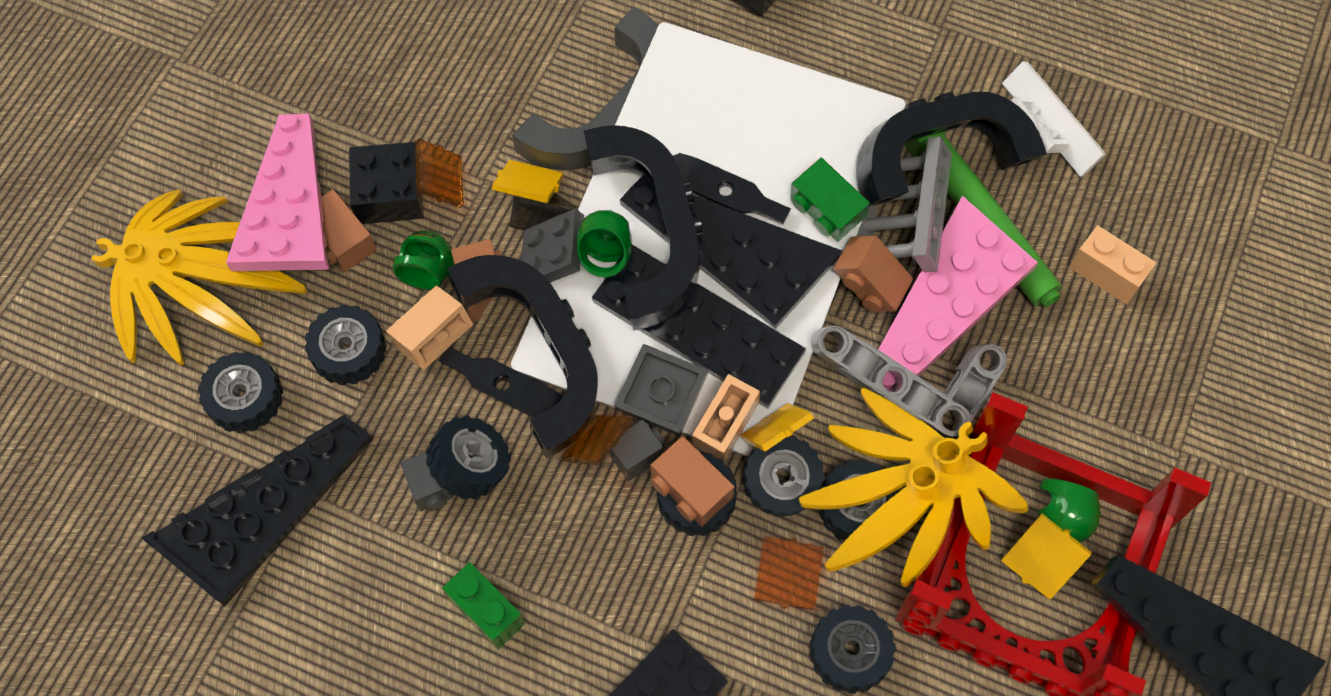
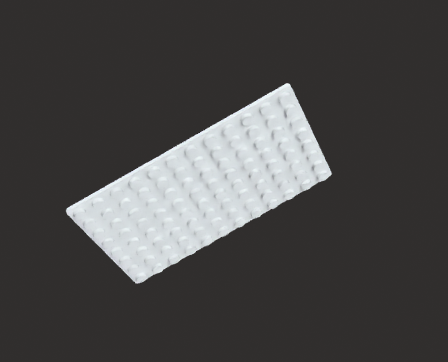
(747, 118)

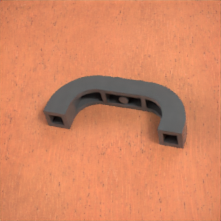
(567, 148)

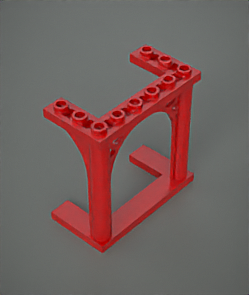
(1108, 672)

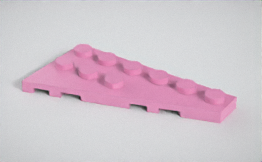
(285, 205)
(973, 275)

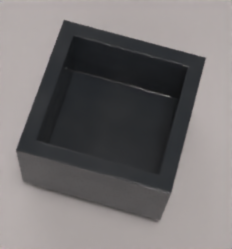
(384, 183)

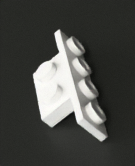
(1053, 120)

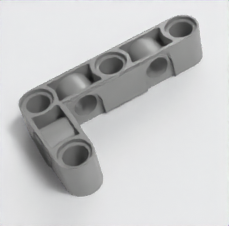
(911, 393)

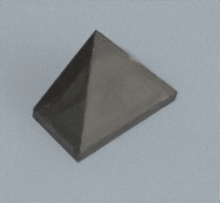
(530, 212)

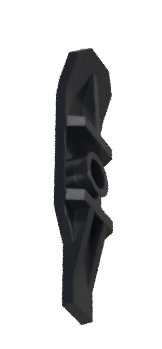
(745, 196)
(485, 373)

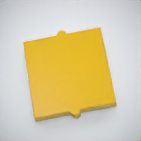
(527, 181)
(777, 427)
(1046, 556)

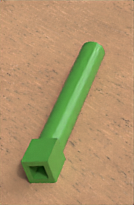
(1041, 284)

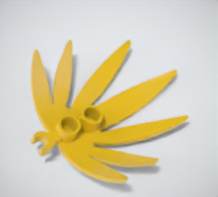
(160, 258)
(934, 477)

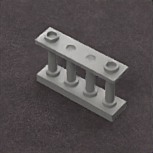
(931, 210)

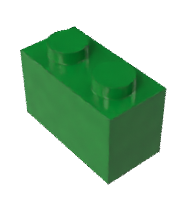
(828, 200)
(483, 606)

